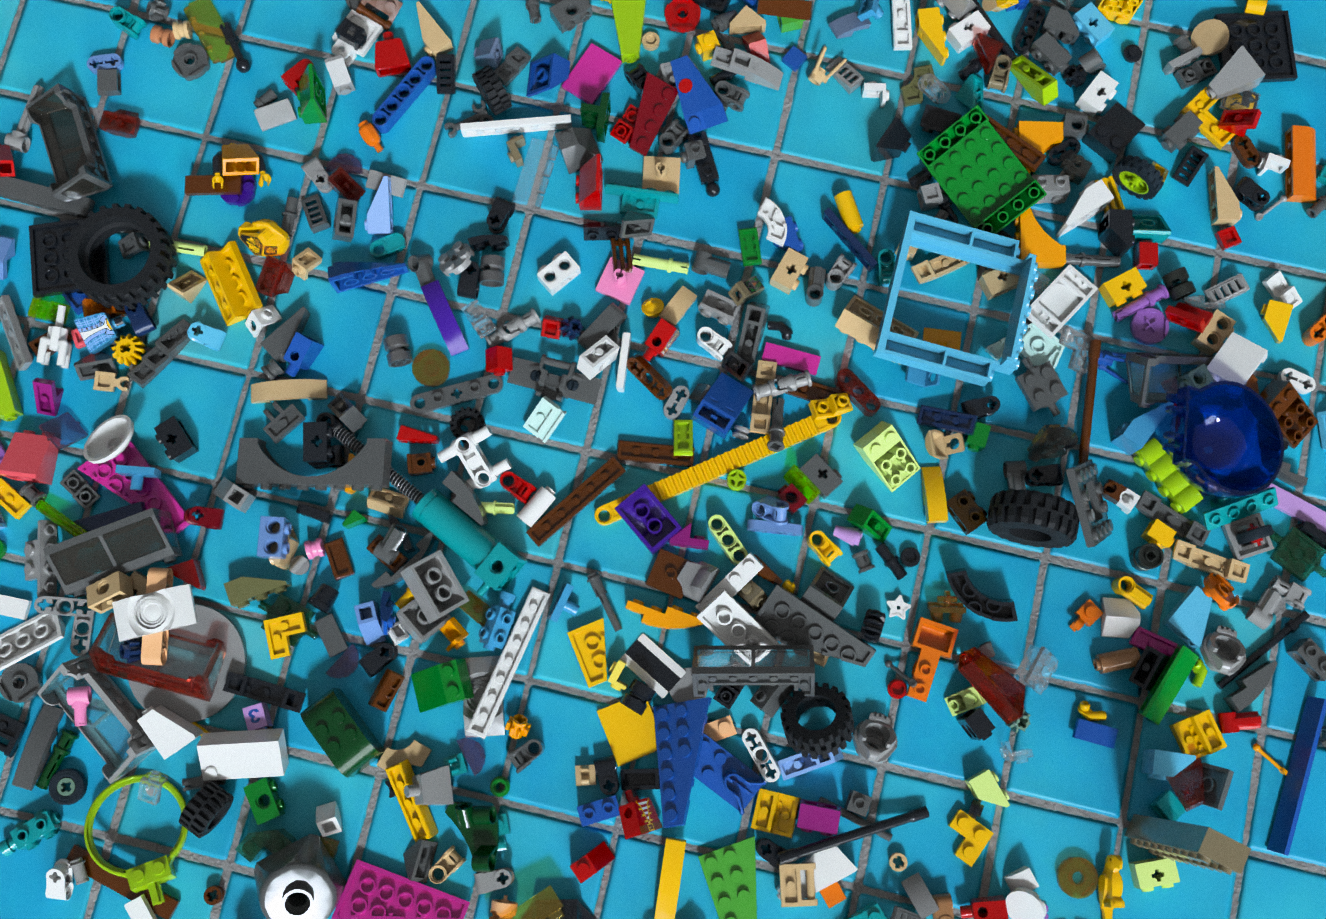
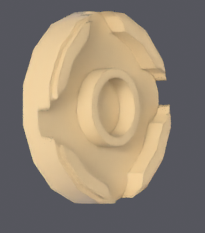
(1211, 36)

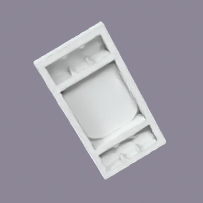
(1061, 301)
(154, 612)

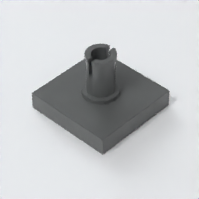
(1216, 785)

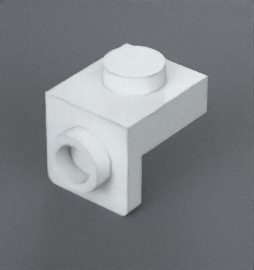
(876, 90)
(1273, 162)

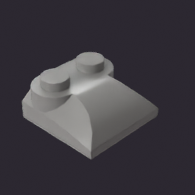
(416, 624)

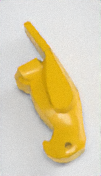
(1111, 886)

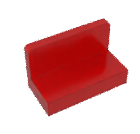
(1189, 316)

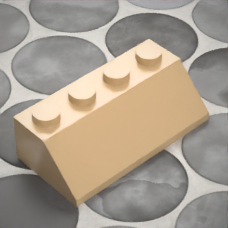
(863, 322)

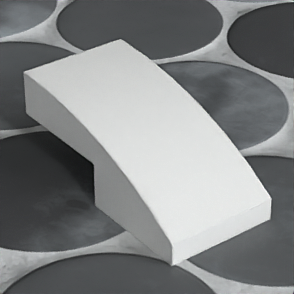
(1280, 290)

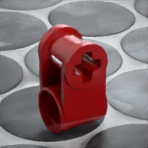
(518, 487)

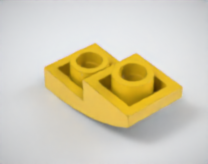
(832, 406)

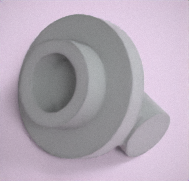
(299, 565)

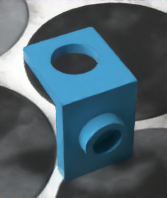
(921, 377)

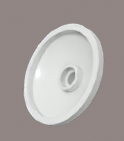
(109, 439)

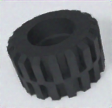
(206, 809)

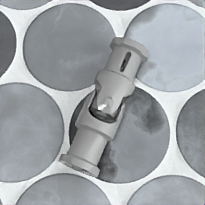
(515, 327)
(789, 383)

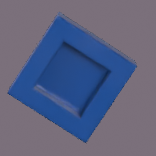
(794, 58)

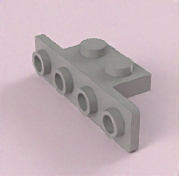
(36, 563)

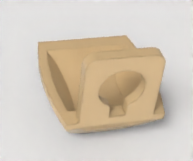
(937, 442)

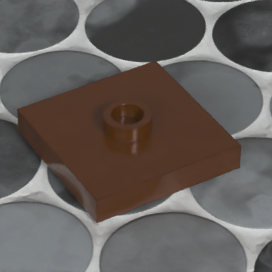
(665, 573)

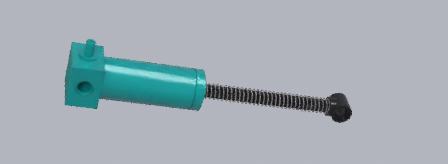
(450, 524)

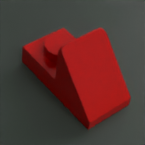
(1239, 120)

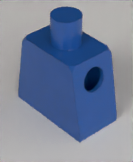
(301, 353)

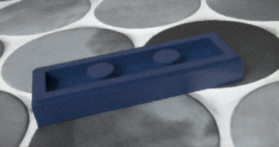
(947, 420)

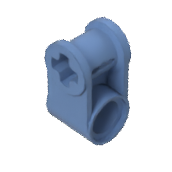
(771, 510)

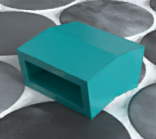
(1167, 806)

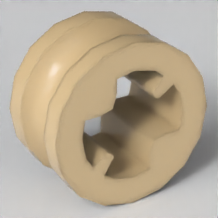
(903, 858)

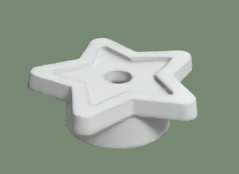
(893, 607)

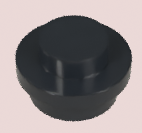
(1132, 53)
(976, 809)

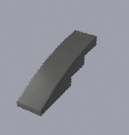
(162, 354)
(37, 747)

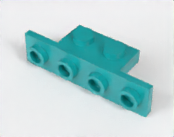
(641, 200)
(1232, 509)

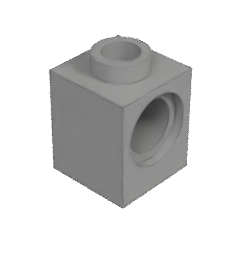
(929, 196)

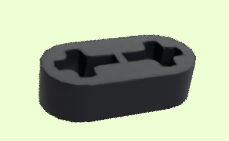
(1061, 148)
(314, 513)

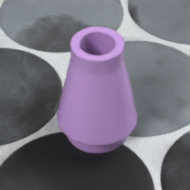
(848, 534)

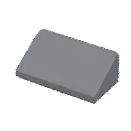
(275, 114)

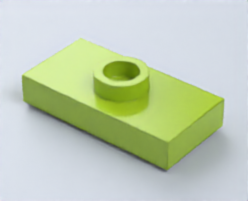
(683, 437)

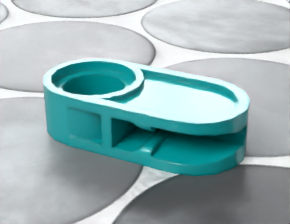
(392, 245)

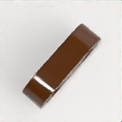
(1243, 152)

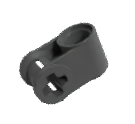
(1092, 62)
(732, 95)
(673, 134)
(525, 755)

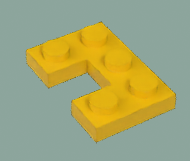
(1209, 128)

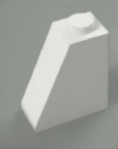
(167, 730)

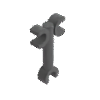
(480, 115)

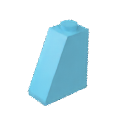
(1190, 616)

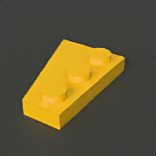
(591, 651)

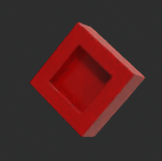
(1228, 238)

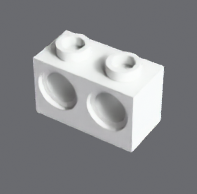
(562, 276)

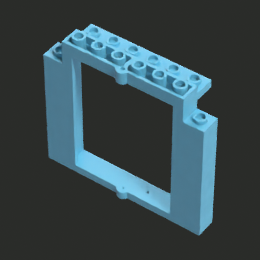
(973, 247)

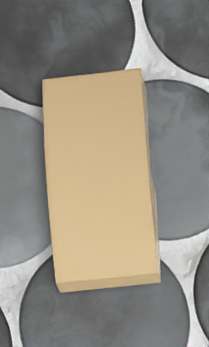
(678, 306)

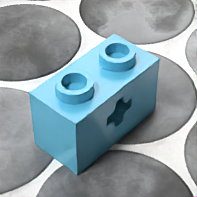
(1092, 25)

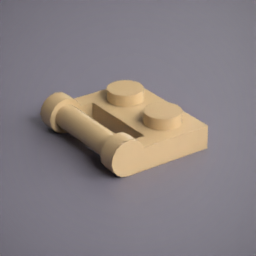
(791, 884)

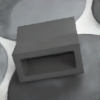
(108, 82)

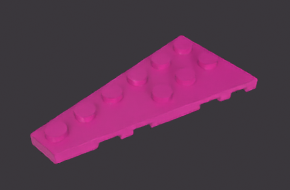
(154, 491)
(386, 895)

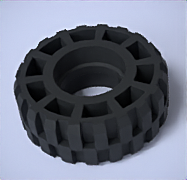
(1033, 518)

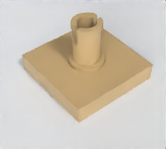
(661, 173)

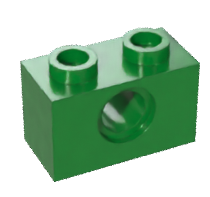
(255, 793)

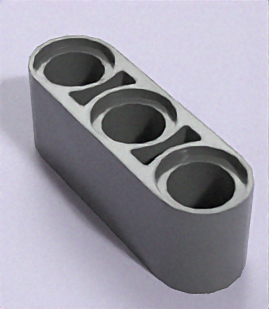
(604, 325)

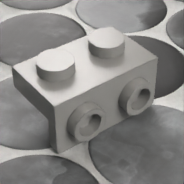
(1055, 186)
(719, 307)

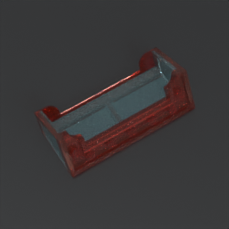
(189, 669)

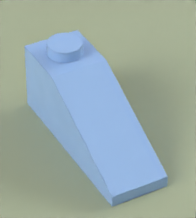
(380, 214)
(798, 764)

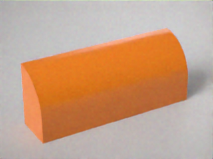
(1301, 173)

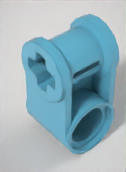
(210, 336)

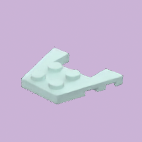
(1036, 347)

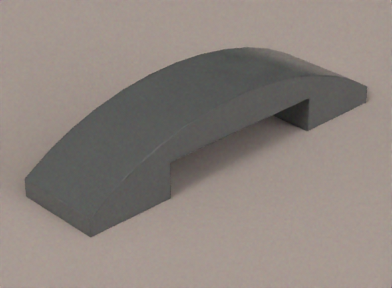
(1187, 530)
(387, 579)

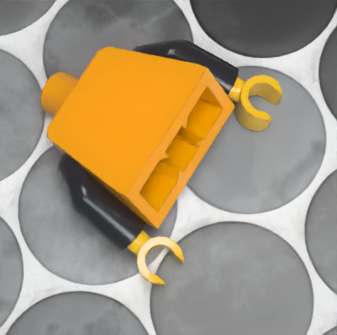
(238, 160)

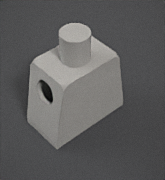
(431, 787)

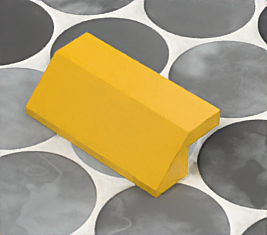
(230, 283)

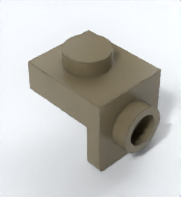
(514, 154)
(753, 595)

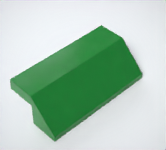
(1168, 684)

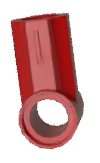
(1233, 722)

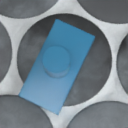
(869, 8)
(137, 474)
(563, 604)

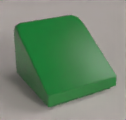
(354, 519)

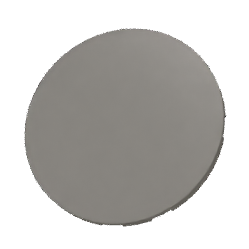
(210, 625)

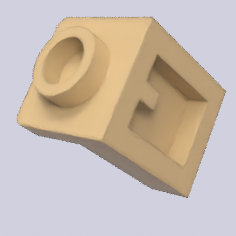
(305, 262)

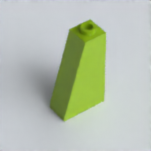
(629, 26)
(9, 401)

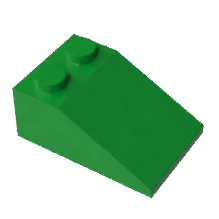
(312, 97)
(442, 685)

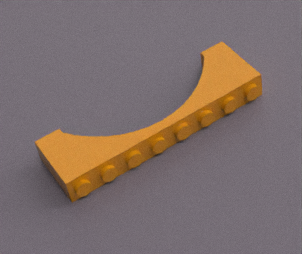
(1032, 237)

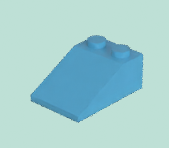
(1135, 434)

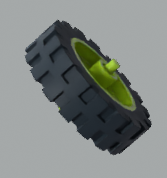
(1138, 177)

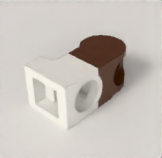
(1120, 496)

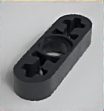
(1028, 22)

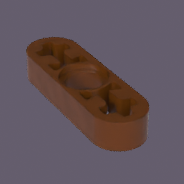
(641, 376)

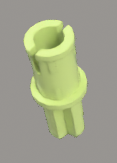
(498, 507)

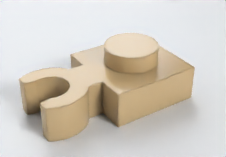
(107, 382)

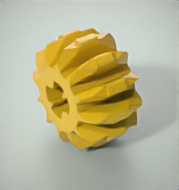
(125, 343)

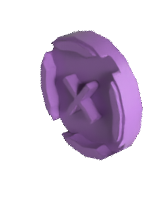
(1149, 326)

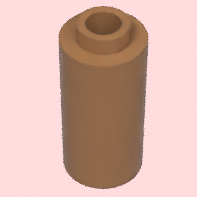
(1116, 660)

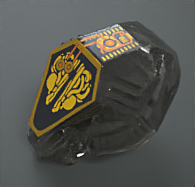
(1052, 442)

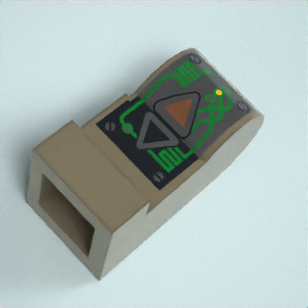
(748, 288)

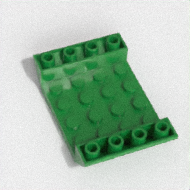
(980, 173)

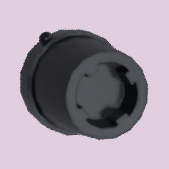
(324, 598)

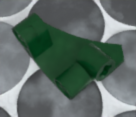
(480, 832)

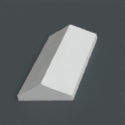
(733, 623)
(30, 638)

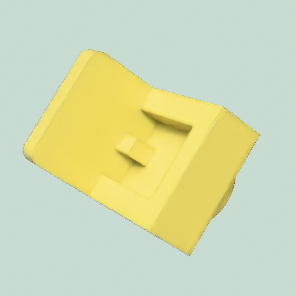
(616, 670)

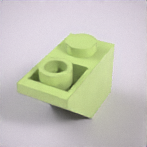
(964, 700)
(985, 788)

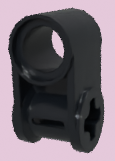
(636, 78)
(1248, 192)
(500, 212)
(469, 284)
(979, 408)
(336, 461)
(1046, 476)
(376, 661)
(607, 770)
(769, 856)

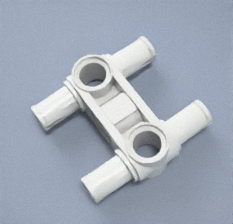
(474, 458)

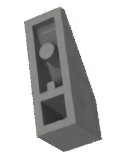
(753, 330)
(279, 341)

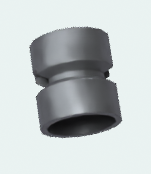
(492, 270)
(398, 352)

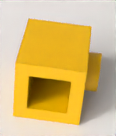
(706, 45)
(1159, 534)

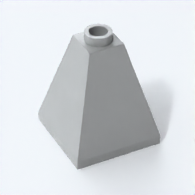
(1236, 76)

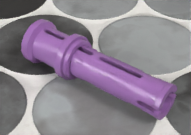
(1148, 299)

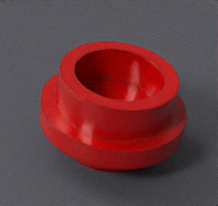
(897, 688)

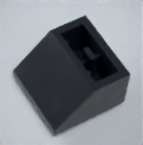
(1116, 231)

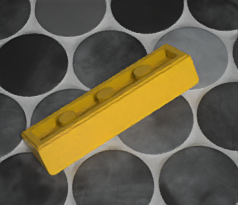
(417, 816)

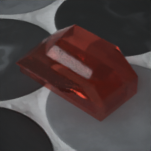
(120, 123)
(274, 277)

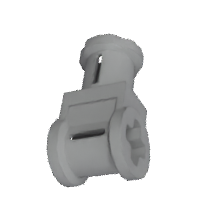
(1292, 593)

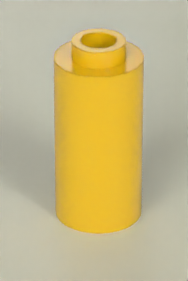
(849, 211)

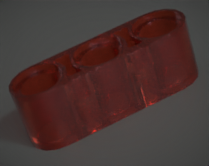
(859, 401)

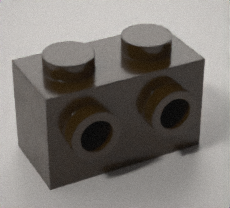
(966, 511)

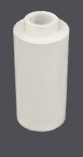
(536, 506)

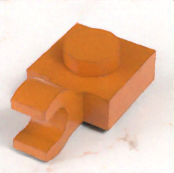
(1086, 614)

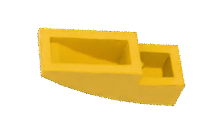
(934, 495)

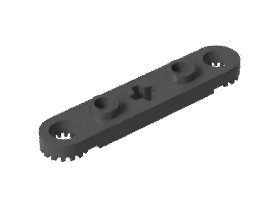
(443, 397)

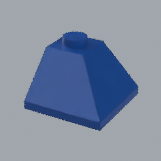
(547, 73)

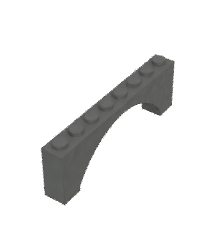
(366, 470)

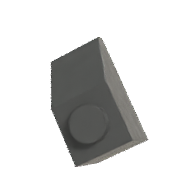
(347, 413)

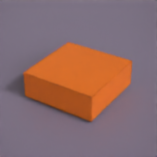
(832, 895)

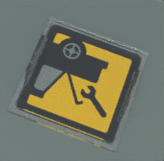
(1242, 100)

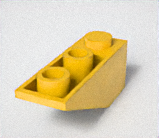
(930, 31)

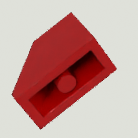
(592, 862)

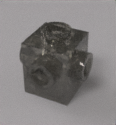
(1075, 167)

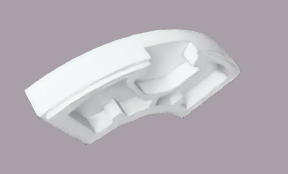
(774, 220)

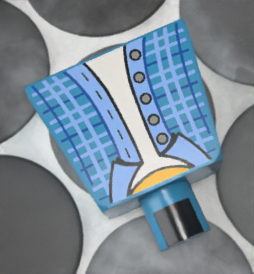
(99, 330)

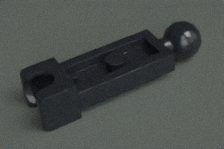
(706, 168)

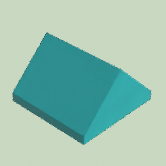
(1150, 228)

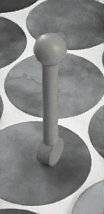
(1259, 216)

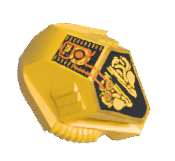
(269, 241)

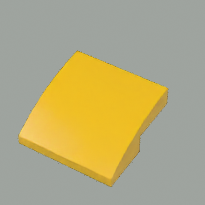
(1198, 734)
(775, 813)

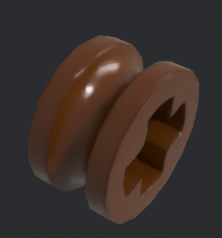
(220, 892)

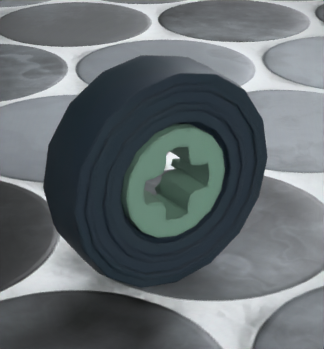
(57, 787)

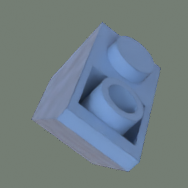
(369, 622)

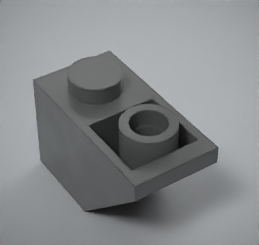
(1060, 25)

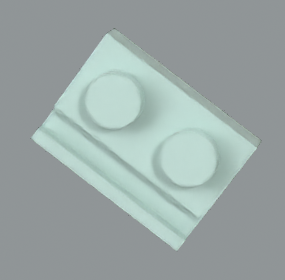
(544, 419)

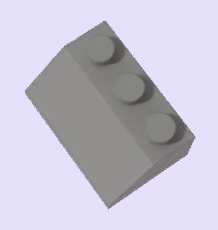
(434, 586)

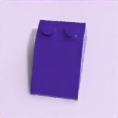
(648, 519)

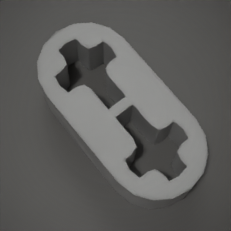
(672, 400)

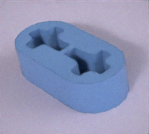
(105, 62)

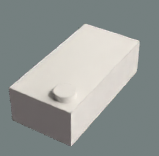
(243, 754)

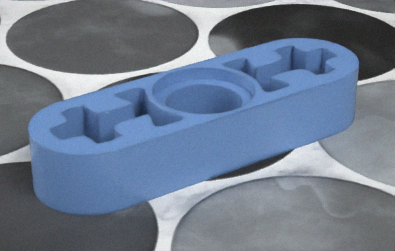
(768, 527)

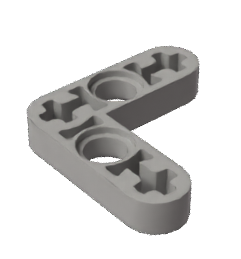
(79, 617)

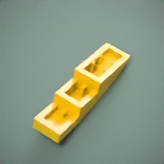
(670, 878)

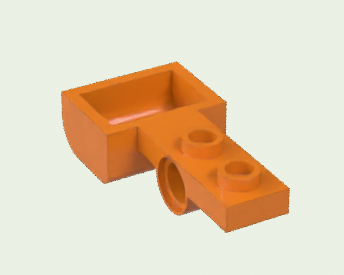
(933, 641)

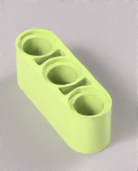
(724, 531)

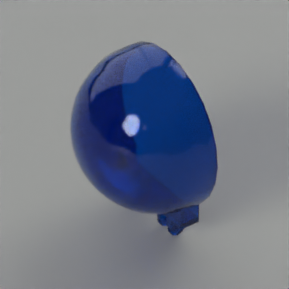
(1224, 439)

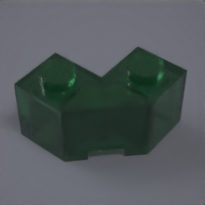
(257, 842)

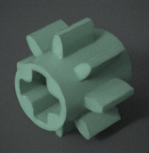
(1021, 723)

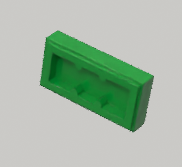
(749, 246)

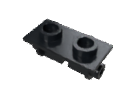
(594, 231)

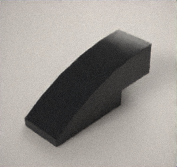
(640, 779)

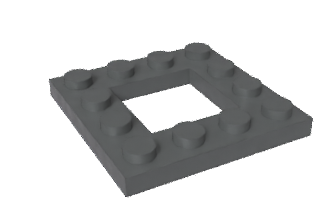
(1093, 521)

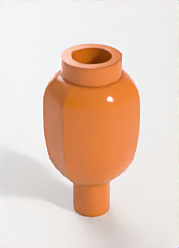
(370, 135)

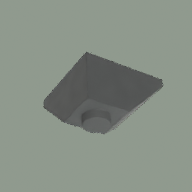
(576, 147)

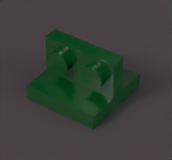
(597, 116)

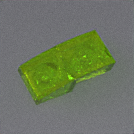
(46, 310)

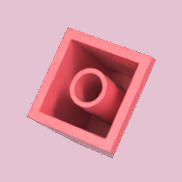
(30, 458)

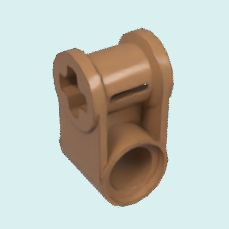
(945, 905)

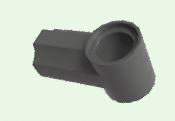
(706, 263)
(422, 265)
(815, 285)
(1015, 473)
(388, 548)

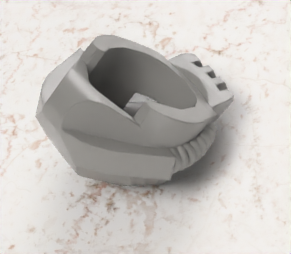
(1223, 651)
(875, 738)

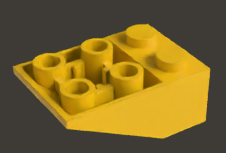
(1118, 10)

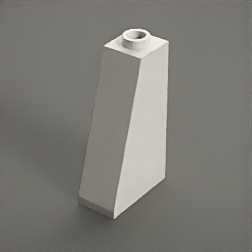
(830, 868)

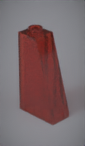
(994, 684)

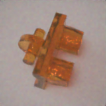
(944, 605)

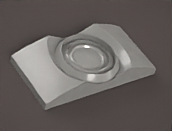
(480, 672)

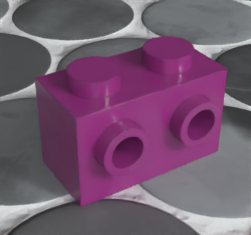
(818, 817)

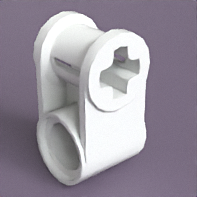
(714, 343)
(60, 881)

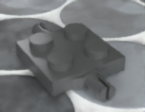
(1041, 386)

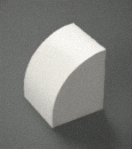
(328, 819)
(1021, 877)

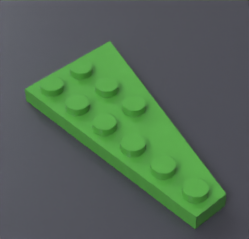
(732, 879)

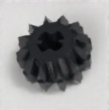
(872, 625)

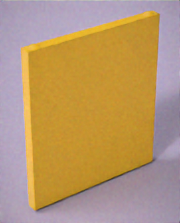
(628, 732)

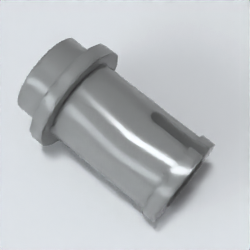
(79, 870)

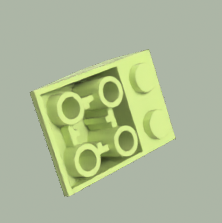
(887, 455)

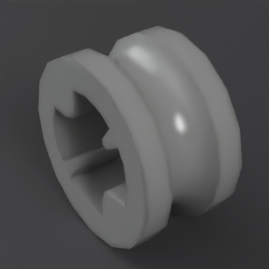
(741, 432)

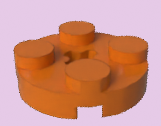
(1220, 591)

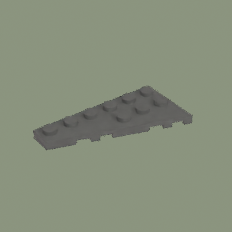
(799, 623)

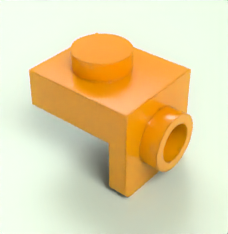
(454, 633)

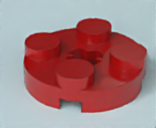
(685, 24)

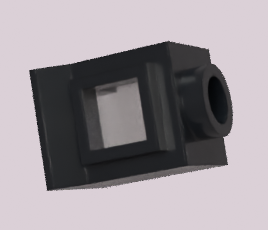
(351, 33)

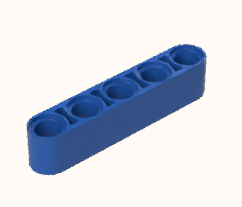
(405, 86)

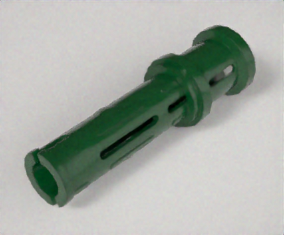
(61, 750)

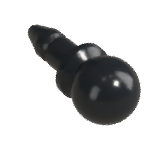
(945, 205)

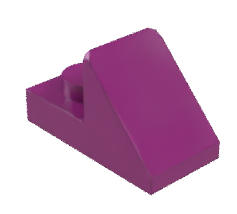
(47, 396)
(683, 539)

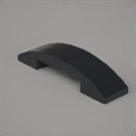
(264, 691)

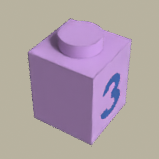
(257, 716)

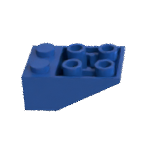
(722, 405)

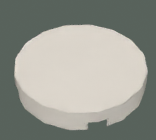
(1025, 904)

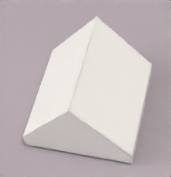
(398, 633)

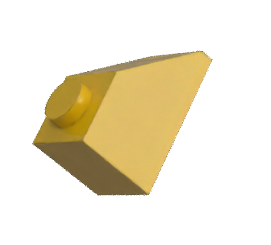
(1276, 318)

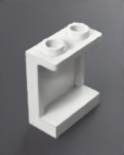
(1236, 360)

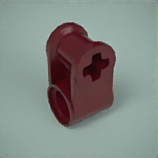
(207, 517)

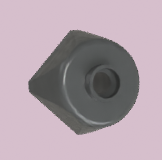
(299, 881)

